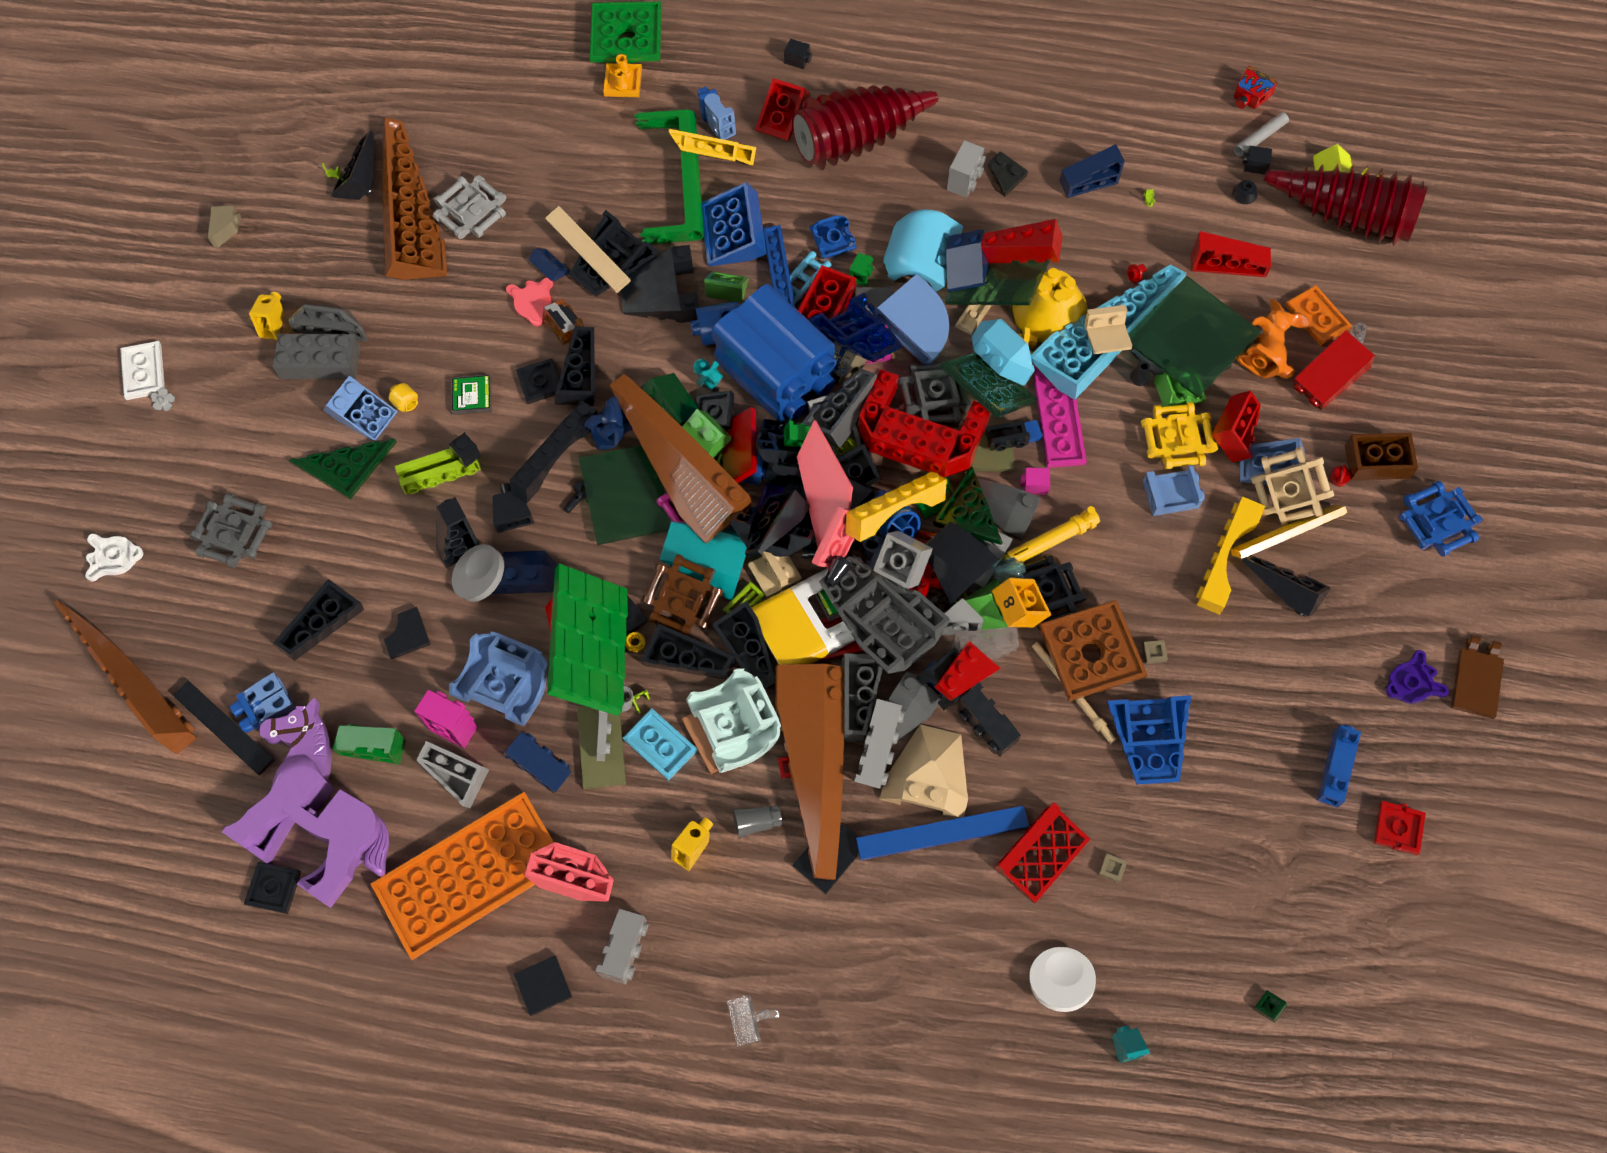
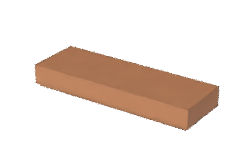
(701, 741)

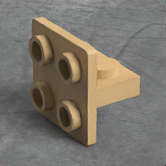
(774, 573)

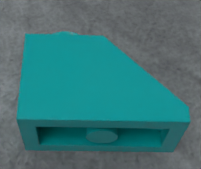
(1129, 1044)

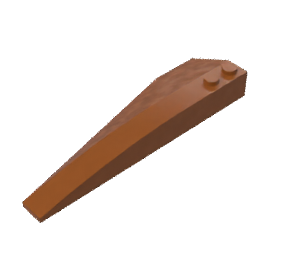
(813, 729)

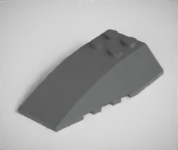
(886, 618)

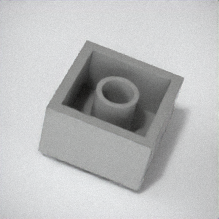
(966, 169)
(902, 559)

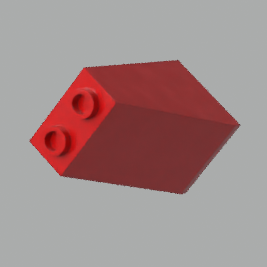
(1334, 370)

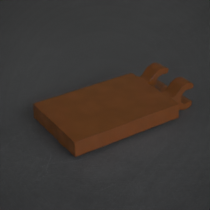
(1478, 679)

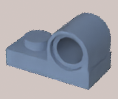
(872, 554)

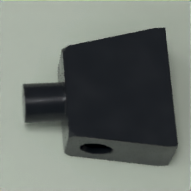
(510, 511)

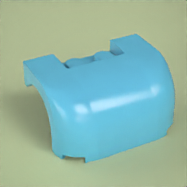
(920, 246)

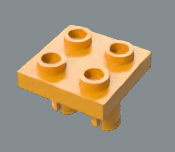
(622, 78)

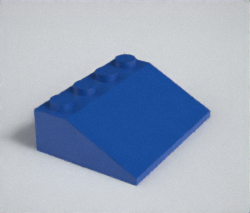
(733, 226)

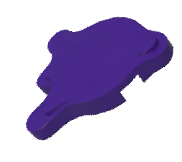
(1414, 681)

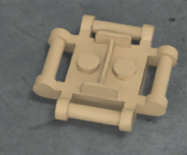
(1292, 486)

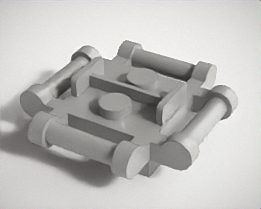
(470, 207)

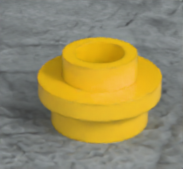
(632, 637)

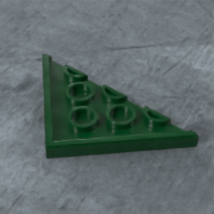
(346, 467)
(969, 510)

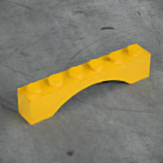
(868, 518)
(1217, 588)

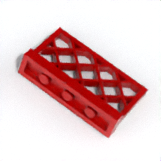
(1026, 842)

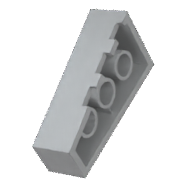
(879, 744)

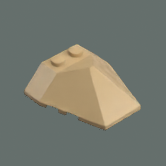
(930, 773)

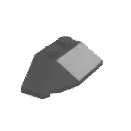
(326, 320)

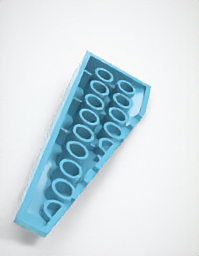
(1068, 355)

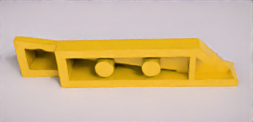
(713, 147)

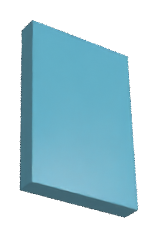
(660, 744)

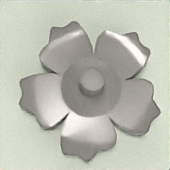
(162, 400)

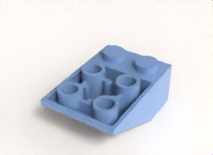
(360, 409)

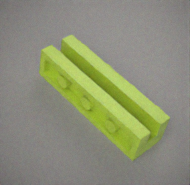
(432, 470)

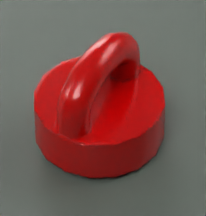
(1340, 476)

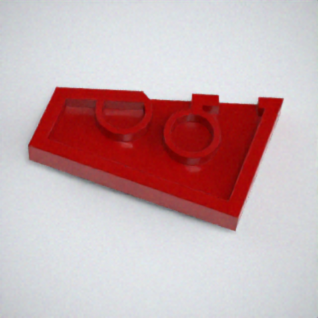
(966, 671)

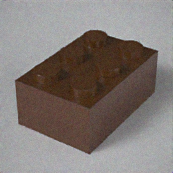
(1381, 456)

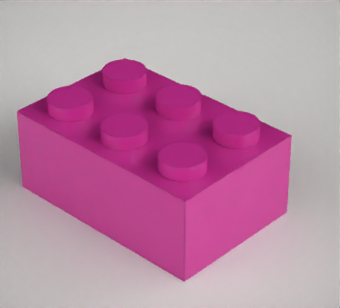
(446, 718)

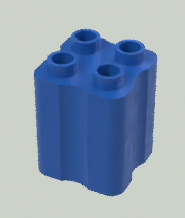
(775, 353)

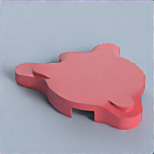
(531, 299)

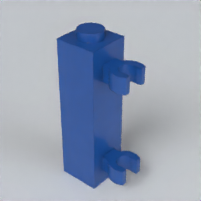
(1339, 765)

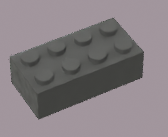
(316, 356)

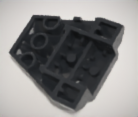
(771, 448)

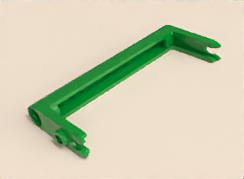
(693, 226)

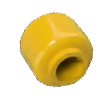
(403, 397)

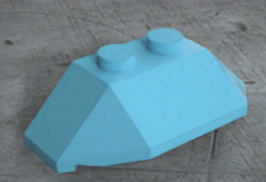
(1003, 350)

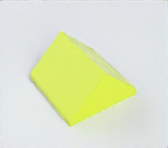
(1330, 158)

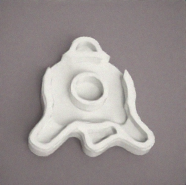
(111, 556)

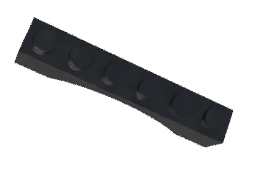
(531, 475)

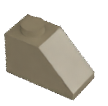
(223, 224)

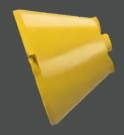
(1052, 307)

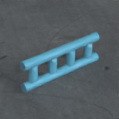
(798, 273)

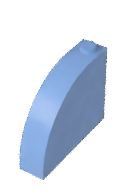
(917, 319)

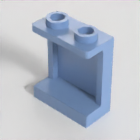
(1173, 491)

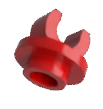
(1135, 271)

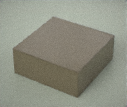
(1154, 652)
(1112, 868)

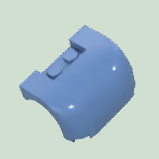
(502, 676)

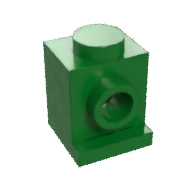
(862, 268)
(795, 434)

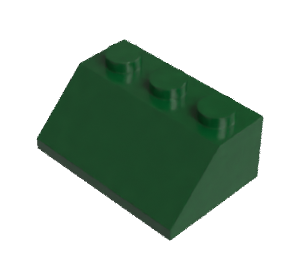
(671, 396)

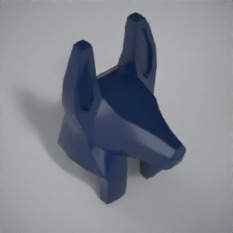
(609, 425)

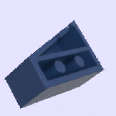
(1093, 172)
(538, 762)

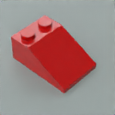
(779, 107)

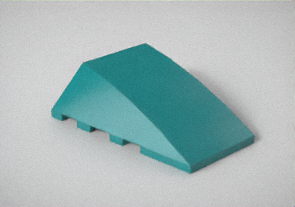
(722, 553)

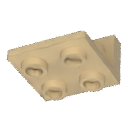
(1107, 329)

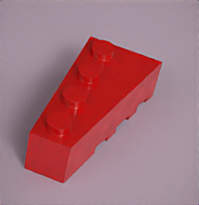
(1022, 243)

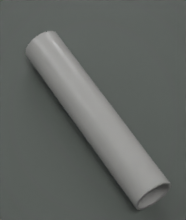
(1261, 134)

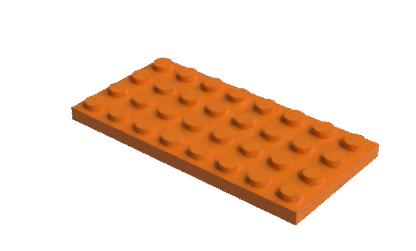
(462, 876)

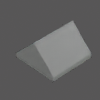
(962, 619)

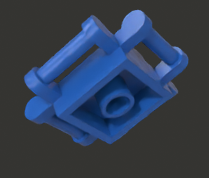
(1440, 518)

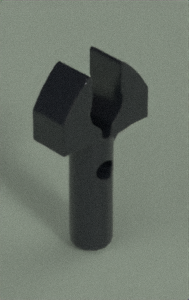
(577, 497)

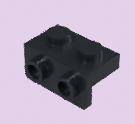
(1007, 436)

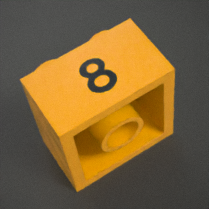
(1021, 602)

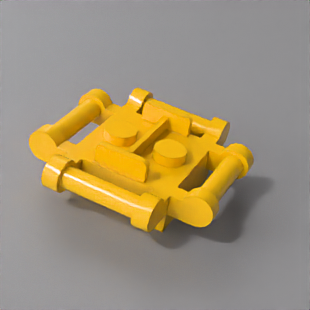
(1178, 436)

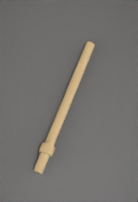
(1099, 723)

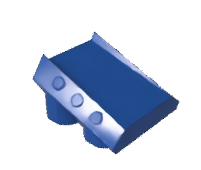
(833, 236)

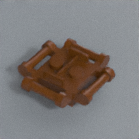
(682, 595)

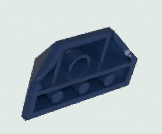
(527, 573)

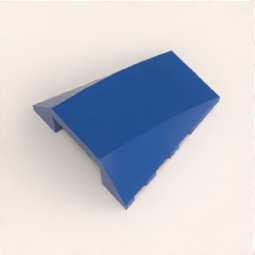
(1152, 736)

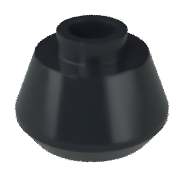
(1245, 192)

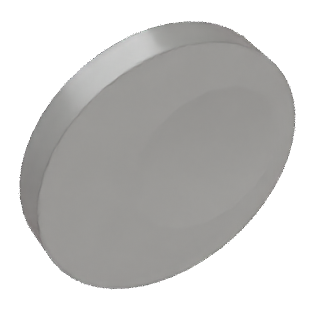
(477, 573)

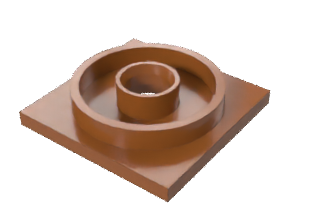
(1108, 631)

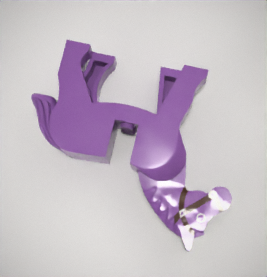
(296, 795)

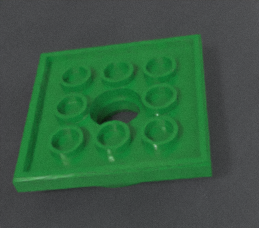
(616, 18)

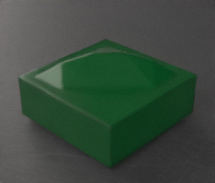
(1270, 1006)

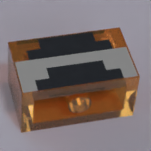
(561, 320)

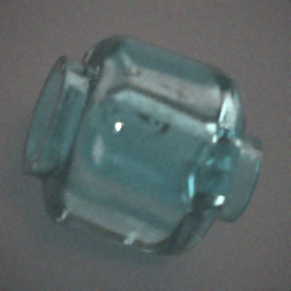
(1009, 569)

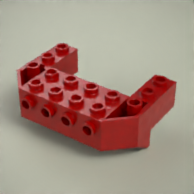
(915, 439)

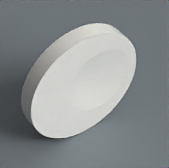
(1062, 979)

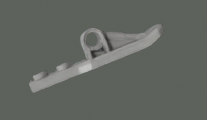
(604, 726)

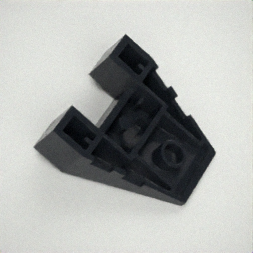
(655, 288)

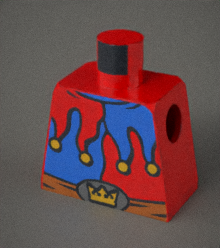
(1254, 88)

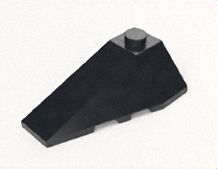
(778, 516)
(1298, 593)

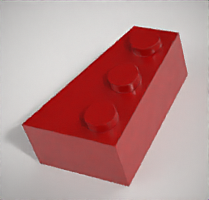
(1236, 426)

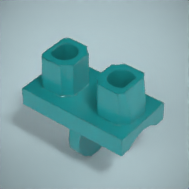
(708, 375)

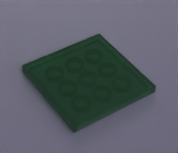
(990, 389)

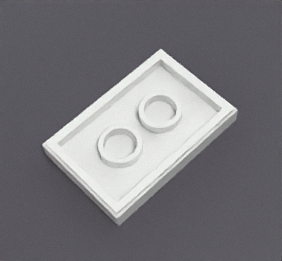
(142, 370)

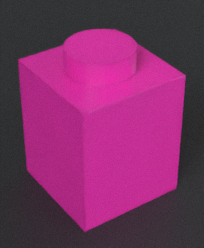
(1036, 480)

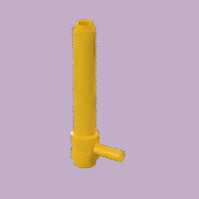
(1076, 525)

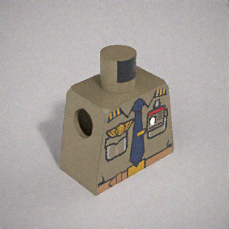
(846, 364)

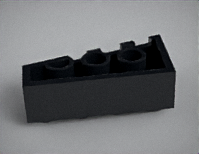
(685, 654)

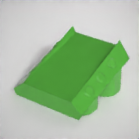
(1173, 393)

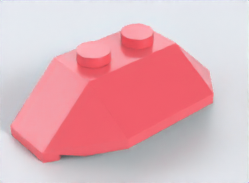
(569, 873)

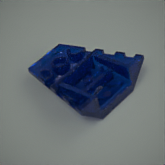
(859, 330)

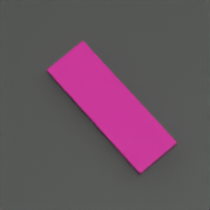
(1058, 424)

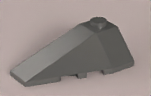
(1010, 507)
(916, 700)

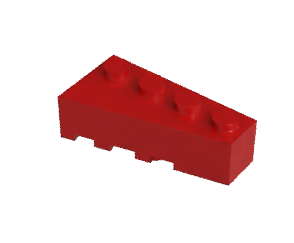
(1229, 256)

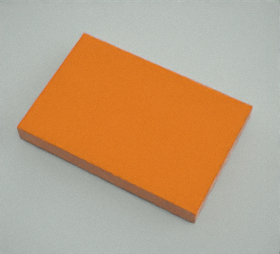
(1324, 317)

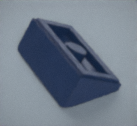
(548, 264)

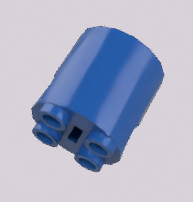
(707, 318)
(903, 520)

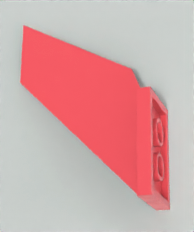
(828, 495)

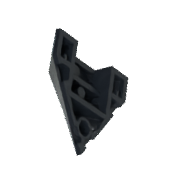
(789, 543)

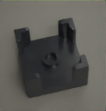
(935, 673)

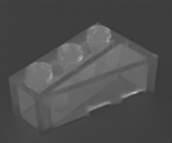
(992, 642)

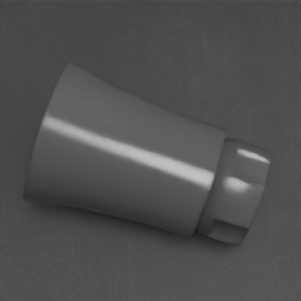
(756, 819)

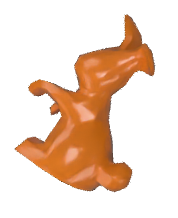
(1270, 355)

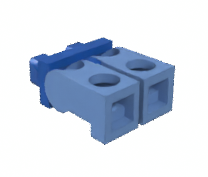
(718, 117)
(263, 701)

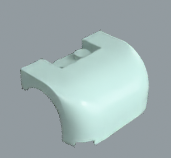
(736, 720)

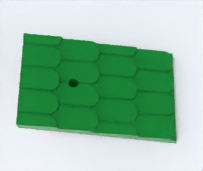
(587, 640)

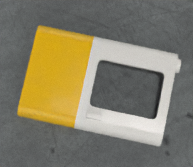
(794, 628)

